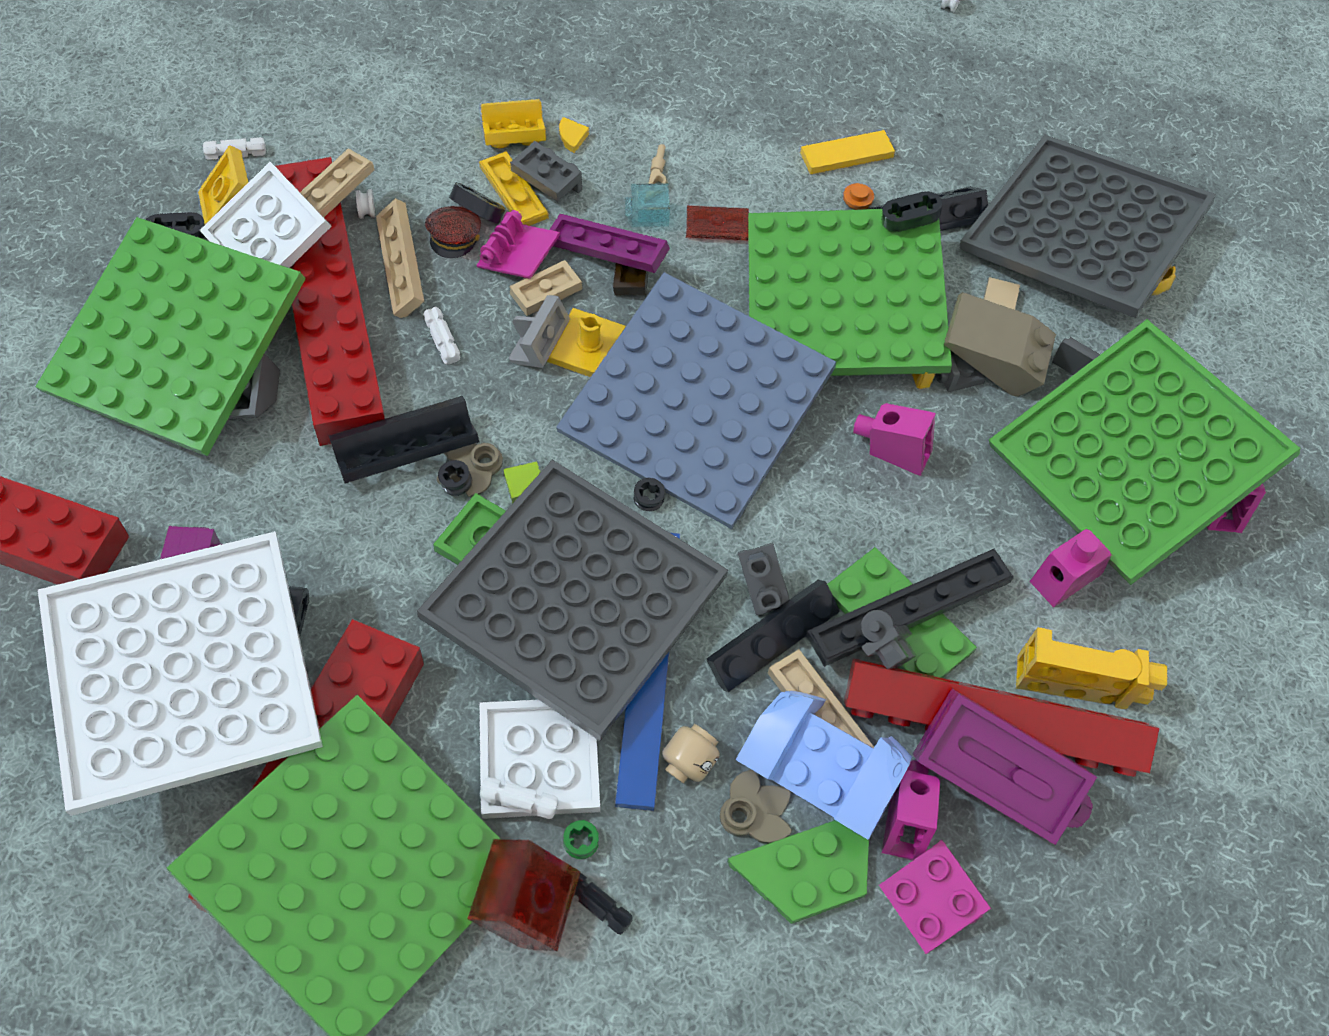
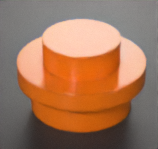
(858, 196)

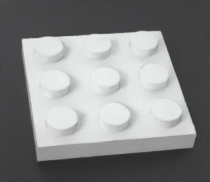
(268, 220)
(539, 751)

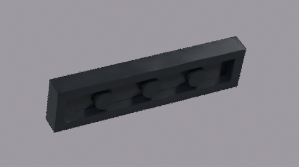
(772, 635)

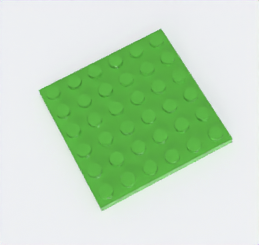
(852, 289)
(171, 334)
(1143, 449)
(343, 871)

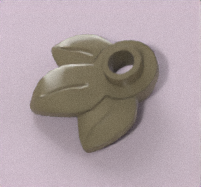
(480, 472)
(761, 806)

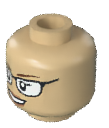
(691, 753)

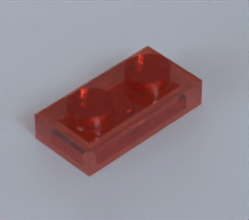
(717, 223)

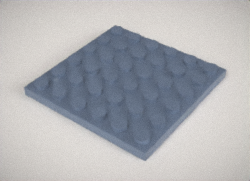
(697, 399)

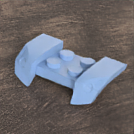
(825, 762)

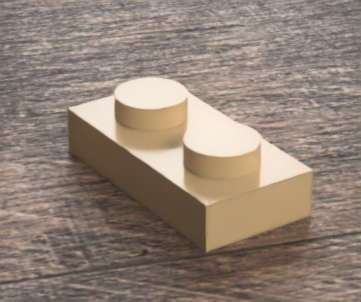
(555, 281)

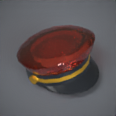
(453, 231)

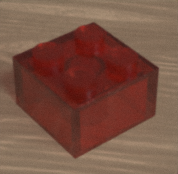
(524, 894)

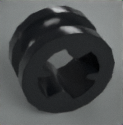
(462, 471)
(653, 486)

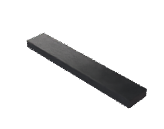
(913, 604)

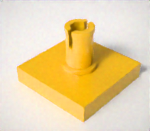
(222, 183)
(585, 342)

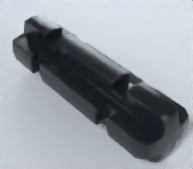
(602, 905)

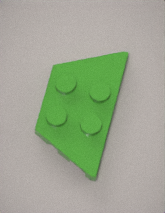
(808, 870)

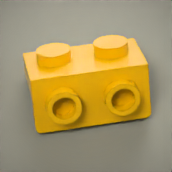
(512, 123)

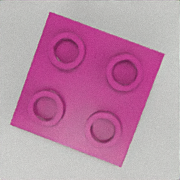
(516, 247)
(934, 897)

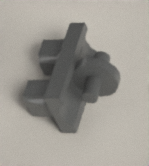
(764, 578)
(887, 639)

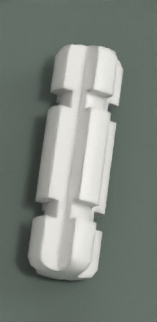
(255, 146)
(441, 335)
(519, 798)

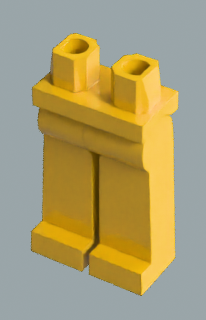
(1088, 672)

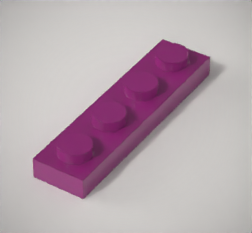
(610, 243)

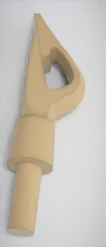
(657, 167)

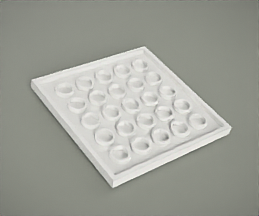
(175, 672)

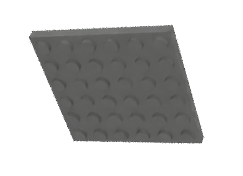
(1088, 224)
(573, 597)

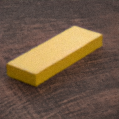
(847, 152)
(513, 189)

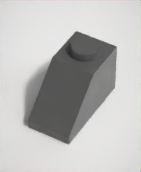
(259, 392)

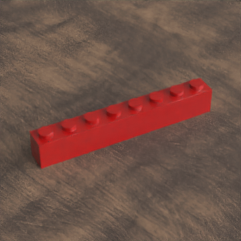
(1067, 729)

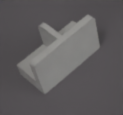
(539, 333)

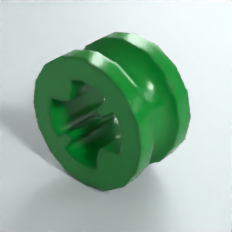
(583, 851)

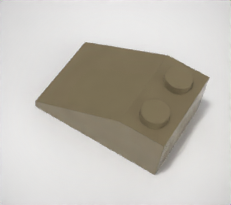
(1001, 343)

